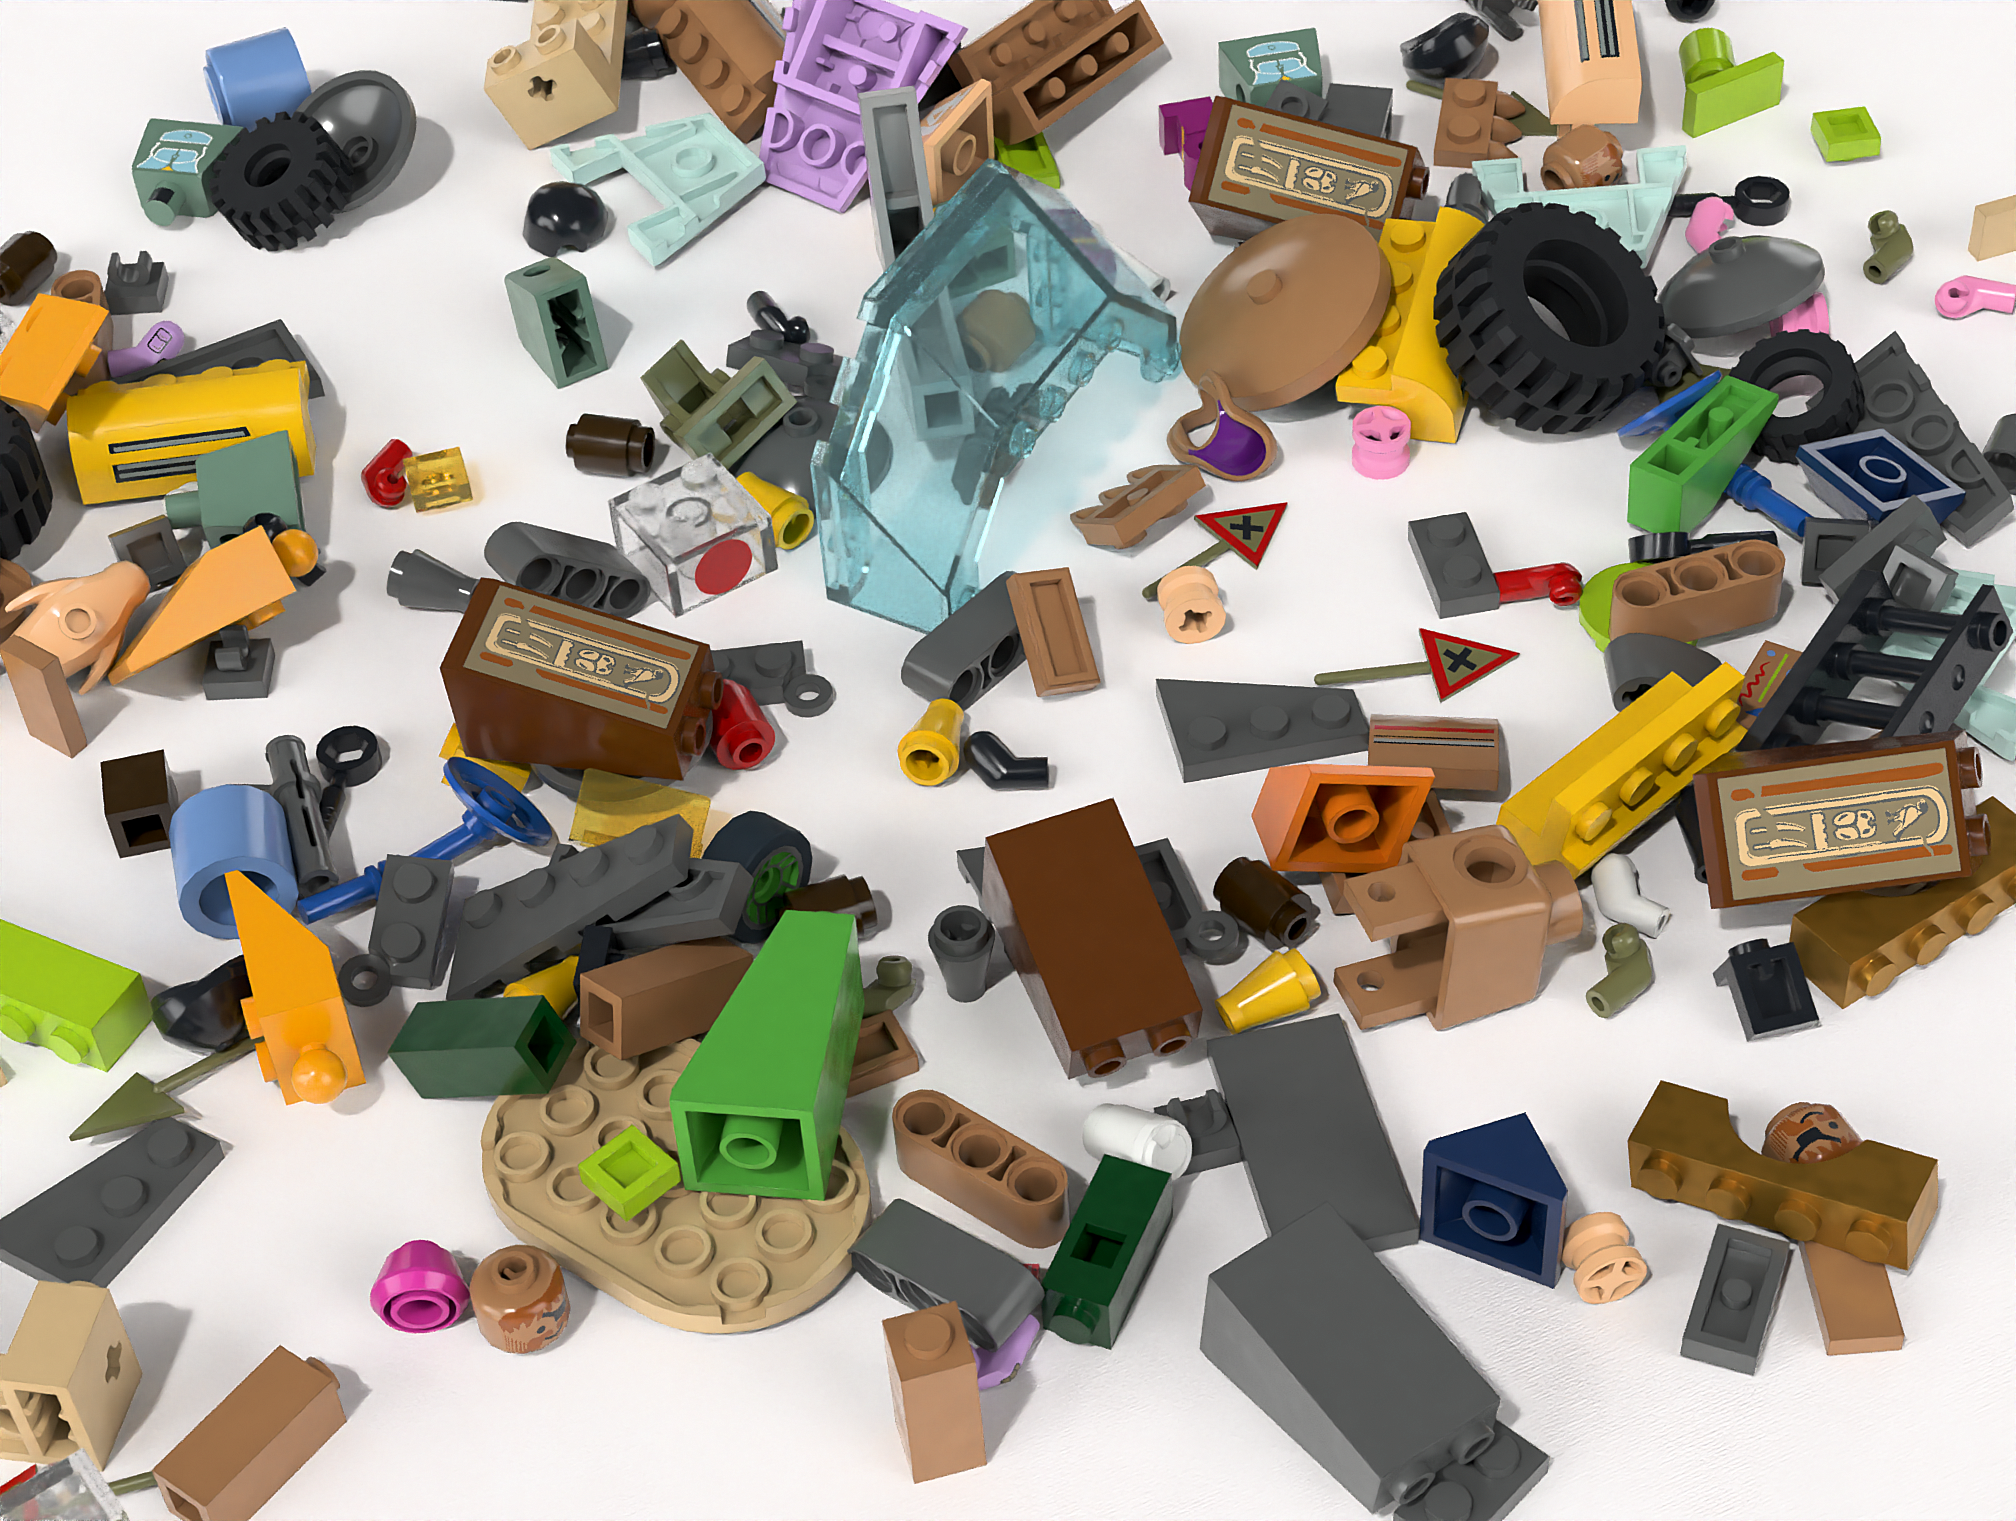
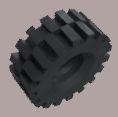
(281, 181)

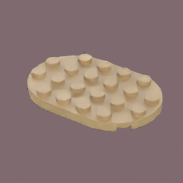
(688, 1255)

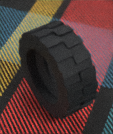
(1797, 355)

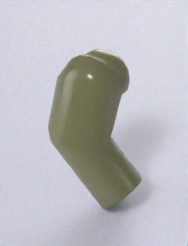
(1891, 246)
(1627, 970)
(892, 986)

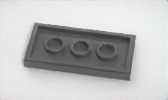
(1311, 1130)

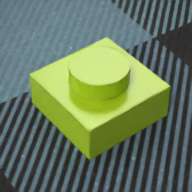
(1845, 134)
(629, 1172)

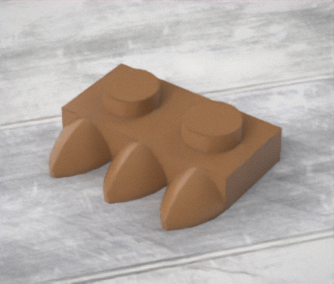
(1475, 123)
(1130, 509)

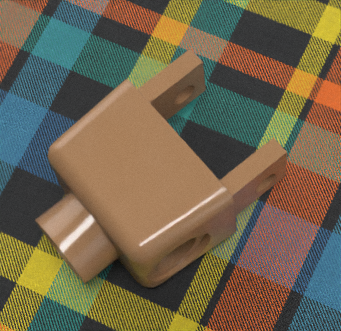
(1462, 927)

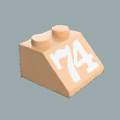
(957, 139)

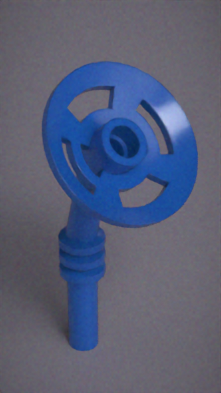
(1746, 485)
(489, 811)

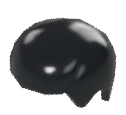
(562, 216)

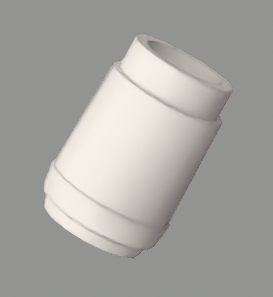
(1138, 1138)

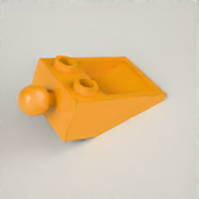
(44, 355)
(222, 588)
(293, 1001)

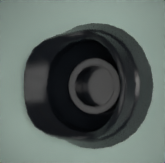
(1447, 49)
(204, 1011)

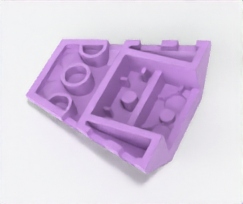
(830, 55)

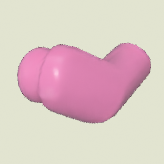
(1707, 222)
(1971, 294)

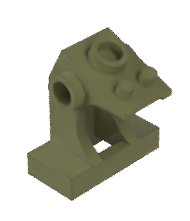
(702, 403)

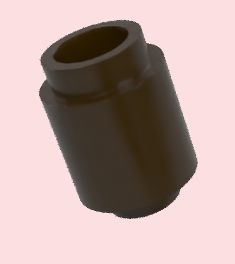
(25, 264)
(610, 445)
(834, 896)
(1263, 902)

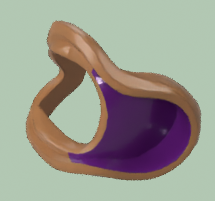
(1239, 443)

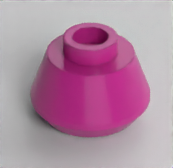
(419, 1288)

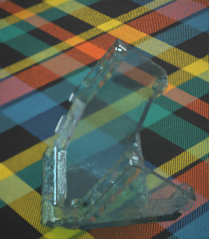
(955, 380)

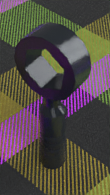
(1743, 207)
(1672, 545)
(345, 773)

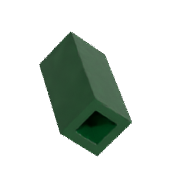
(482, 1047)
(1107, 1252)

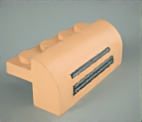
(1590, 62)

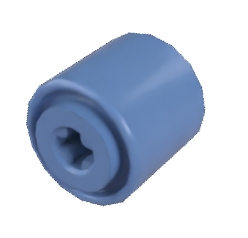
(256, 78)
(227, 832)

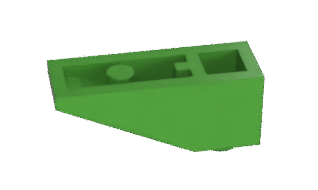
(1695, 459)

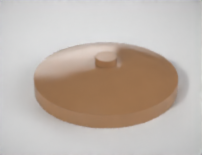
(1287, 310)

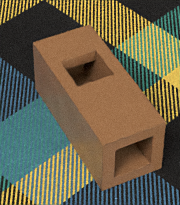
(659, 995)
(935, 1392)
(252, 1440)

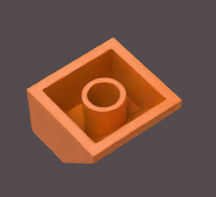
(1338, 815)

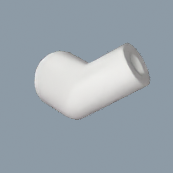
(1619, 899)

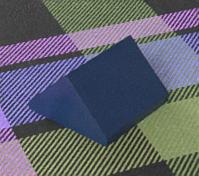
(1873, 475)
(1496, 1199)

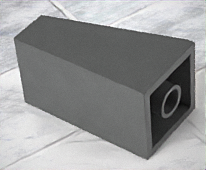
(1345, 1360)

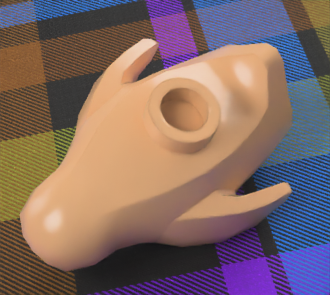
(84, 617)

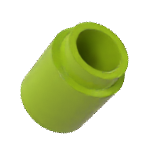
(1705, 54)

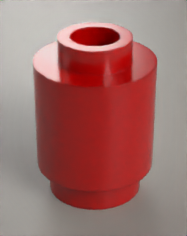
(740, 729)

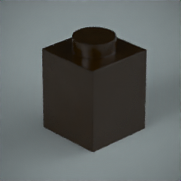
(139, 802)

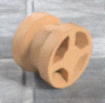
(1191, 604)
(1601, 1258)

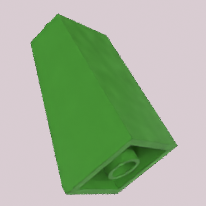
(775, 1068)

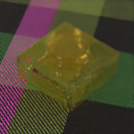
(437, 479)

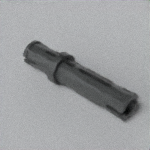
(300, 798)

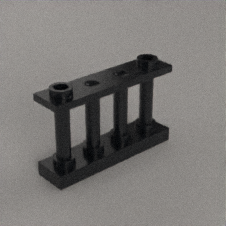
(1849, 649)

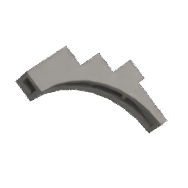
(895, 169)

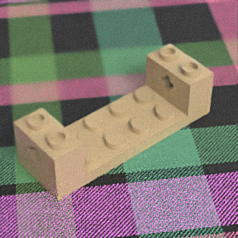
(563, 72)
(66, 1376)

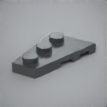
(1254, 727)
(109, 1207)

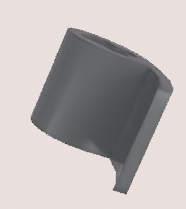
(1642, 660)

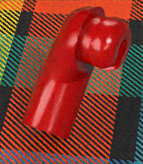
(381, 474)
(1555, 580)

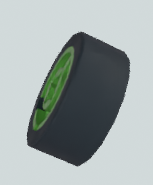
(775, 858)

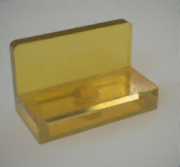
(618, 805)

